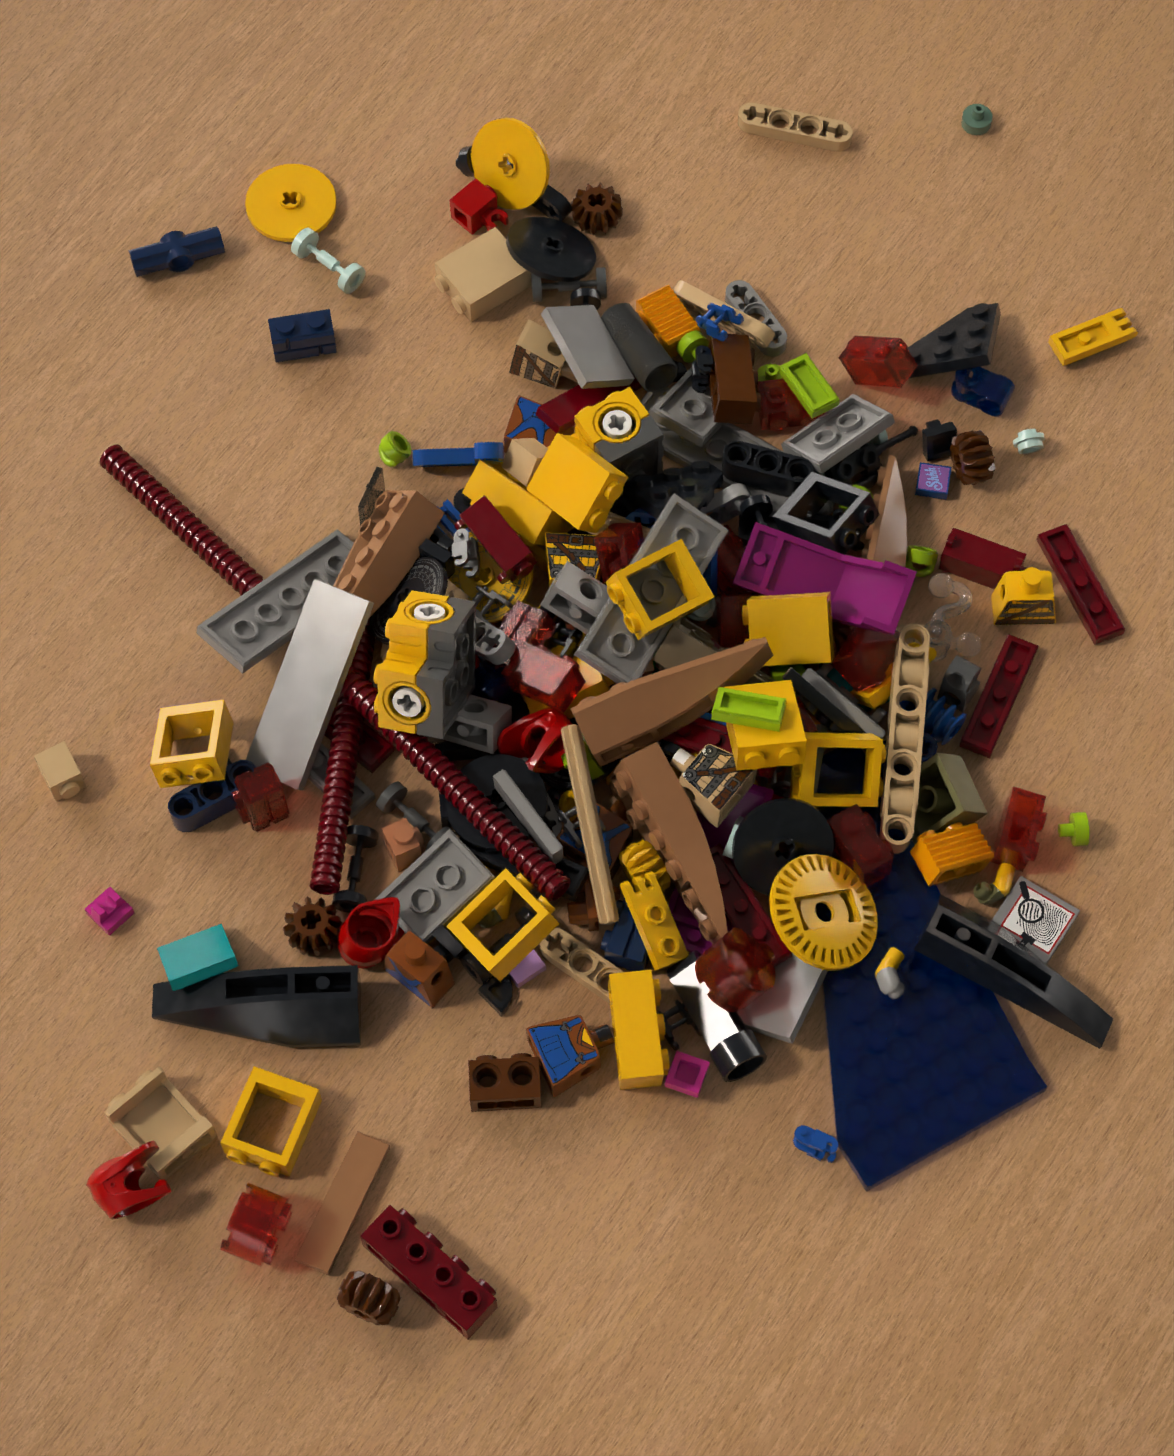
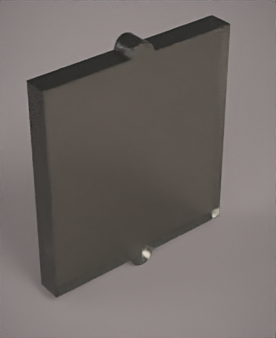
(373, 491)

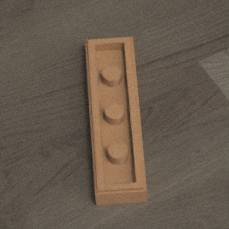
(342, 1203)

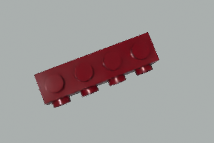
(429, 1271)

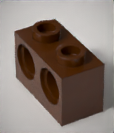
(505, 1092)

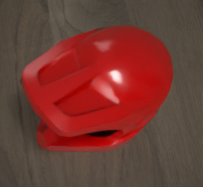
(536, 738)
(370, 932)
(117, 1187)

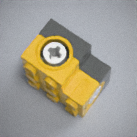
(622, 434)
(427, 664)

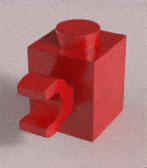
(476, 207)

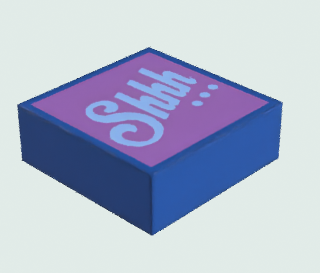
(933, 480)

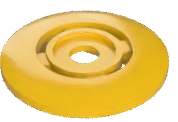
(827, 881)

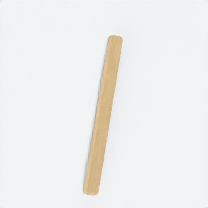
(589, 824)

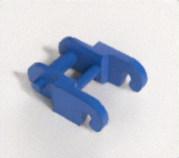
(722, 313)
(815, 1143)

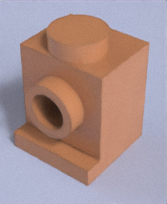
(403, 843)

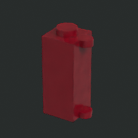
(498, 540)
(979, 558)

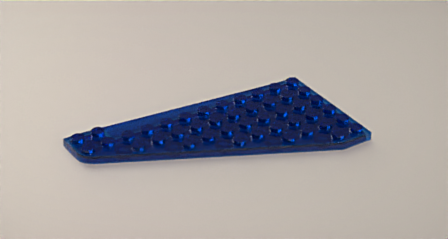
(918, 1065)

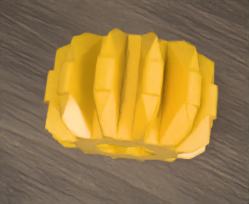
(641, 858)

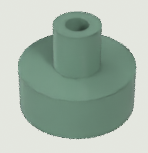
(976, 119)

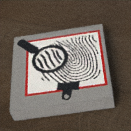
(1036, 918)

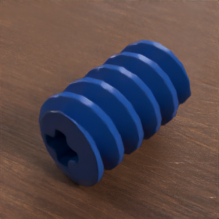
(937, 718)

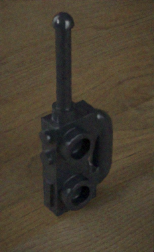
(866, 461)

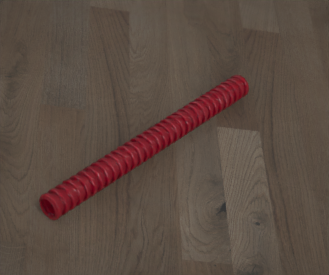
(179, 519)
(340, 782)
(461, 794)

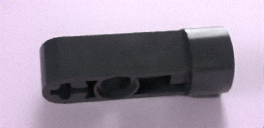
(731, 1044)

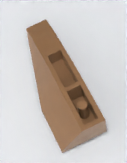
(889, 530)
(388, 545)
(664, 701)
(668, 821)

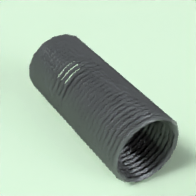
(640, 348)

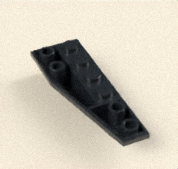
(1008, 968)
(271, 1005)

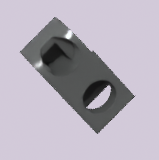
(961, 681)

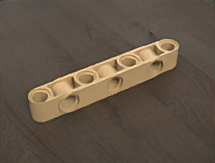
(905, 736)

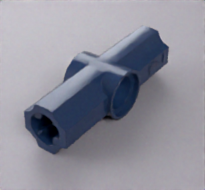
(176, 251)

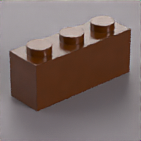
(733, 380)

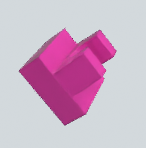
(109, 911)
(687, 1074)

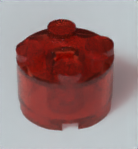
(736, 970)
(256, 1224)

